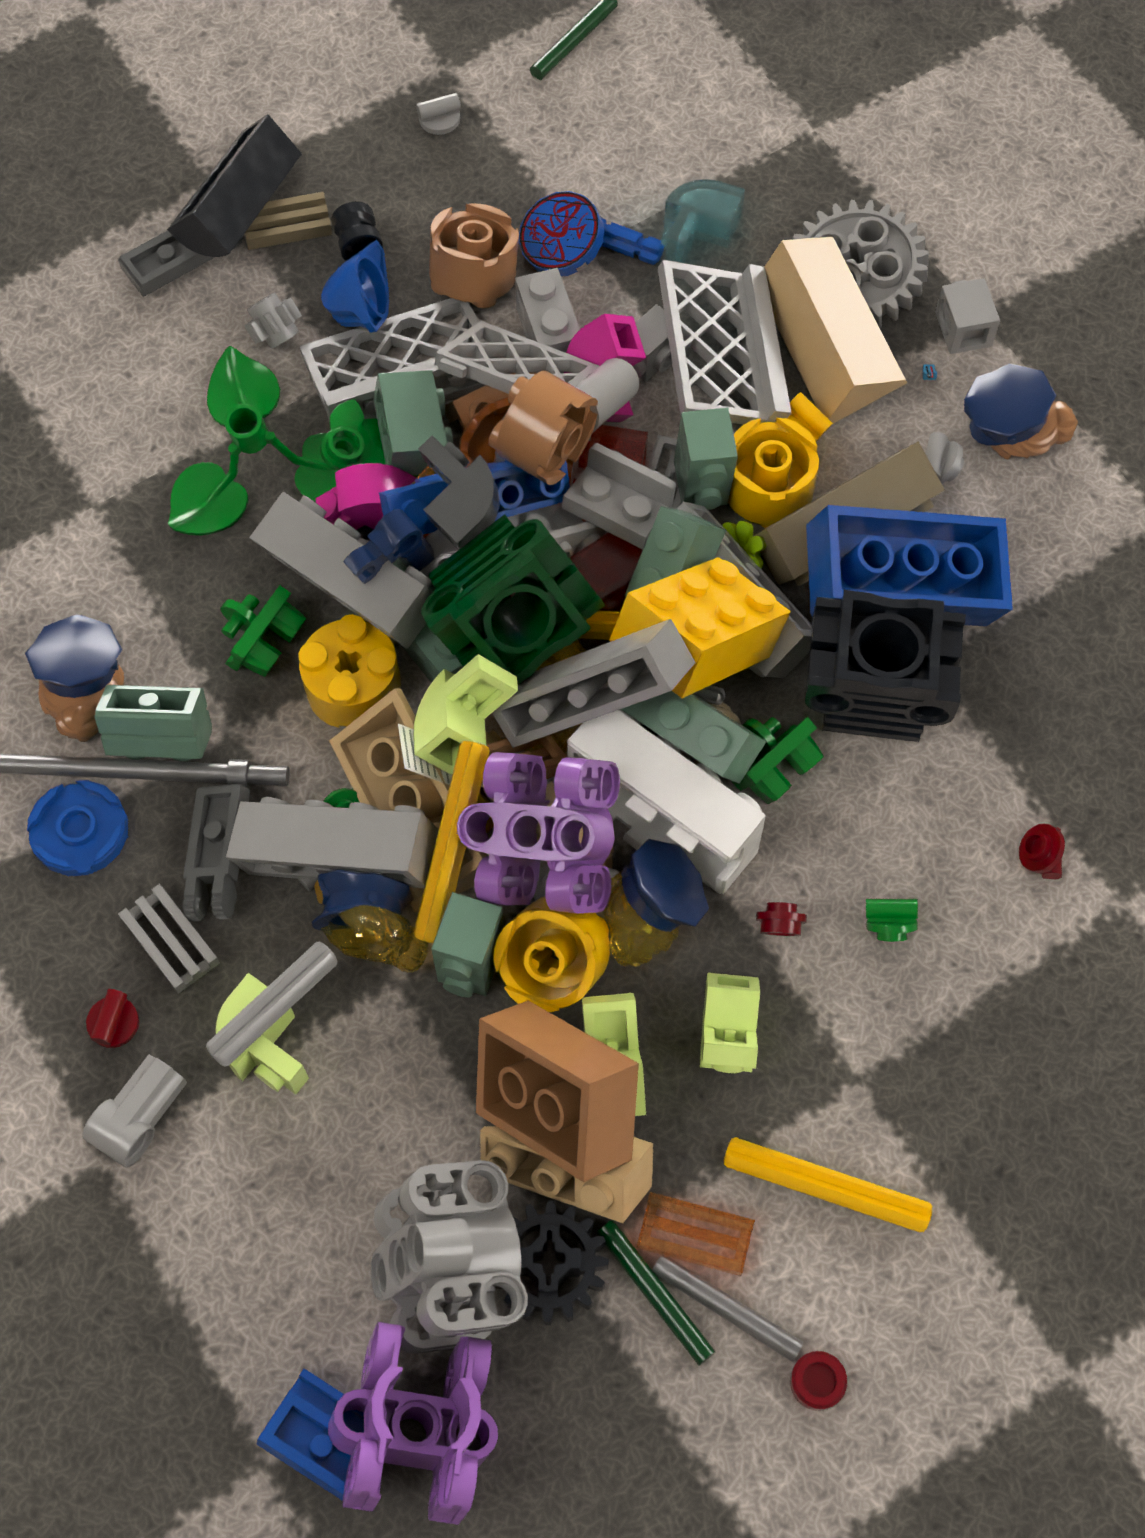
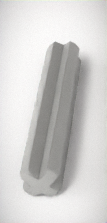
(271, 1004)

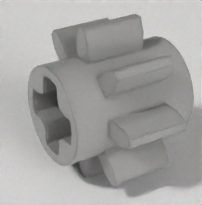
(273, 320)

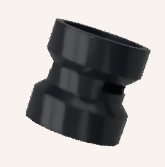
(354, 225)

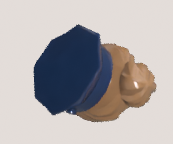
(1017, 412)
(73, 667)

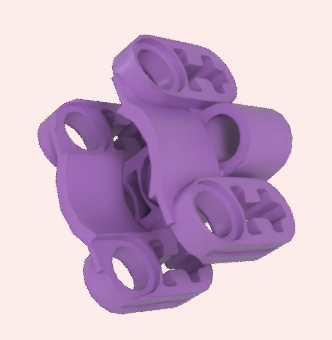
(511, 871)
(441, 1451)

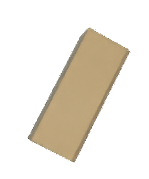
(829, 327)
(375, 768)

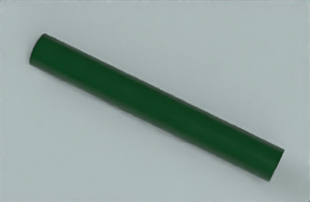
(572, 38)
(656, 1293)

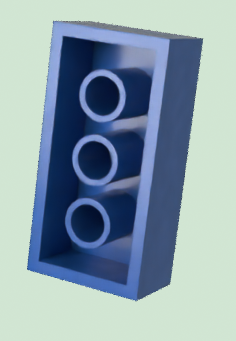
(912, 558)

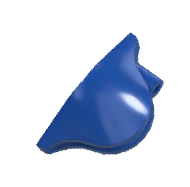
(359, 290)

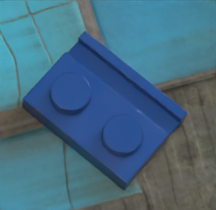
(300, 1433)

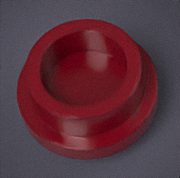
(781, 919)

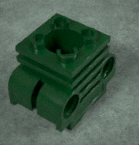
(539, 619)

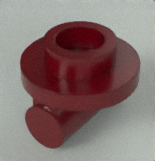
(1043, 851)
(112, 1020)

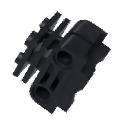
(907, 640)

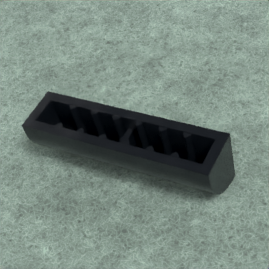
(236, 190)

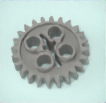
(894, 253)

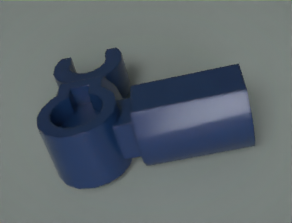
(391, 540)

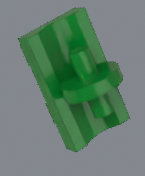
(275, 615)
(793, 745)

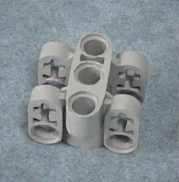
(448, 1256)

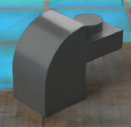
(470, 498)

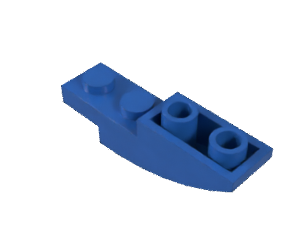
(517, 494)

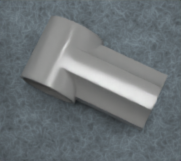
(126, 1124)

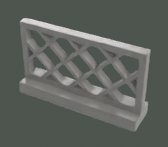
(754, 347)
(362, 385)

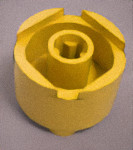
(773, 470)
(347, 669)
(526, 949)

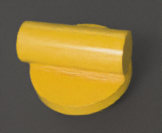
(808, 416)

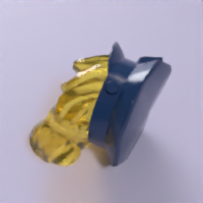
(652, 901)
(366, 918)

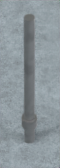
(235, 772)

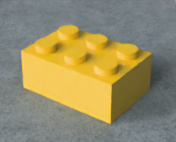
(717, 613)

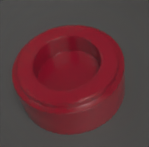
(818, 1381)

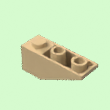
(608, 1195)

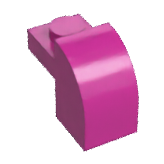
(606, 339)
(357, 493)

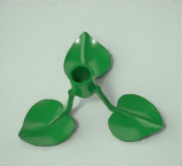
(239, 398)

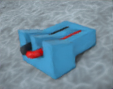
(929, 372)

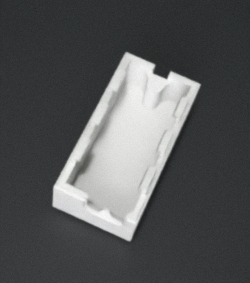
(673, 798)

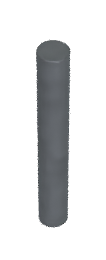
(727, 1307)

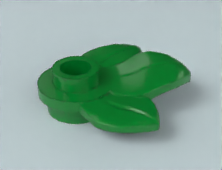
(354, 434)

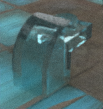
(700, 211)

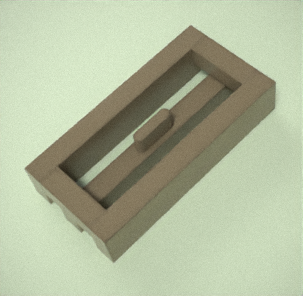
(285, 214)

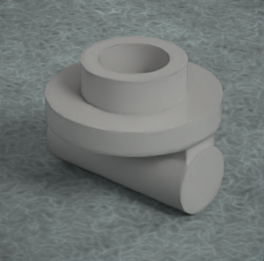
(439, 114)
(944, 456)

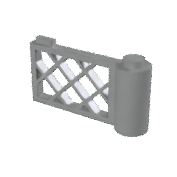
(610, 383)

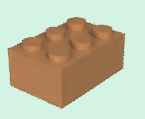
(556, 1090)

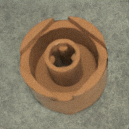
(473, 254)
(544, 426)

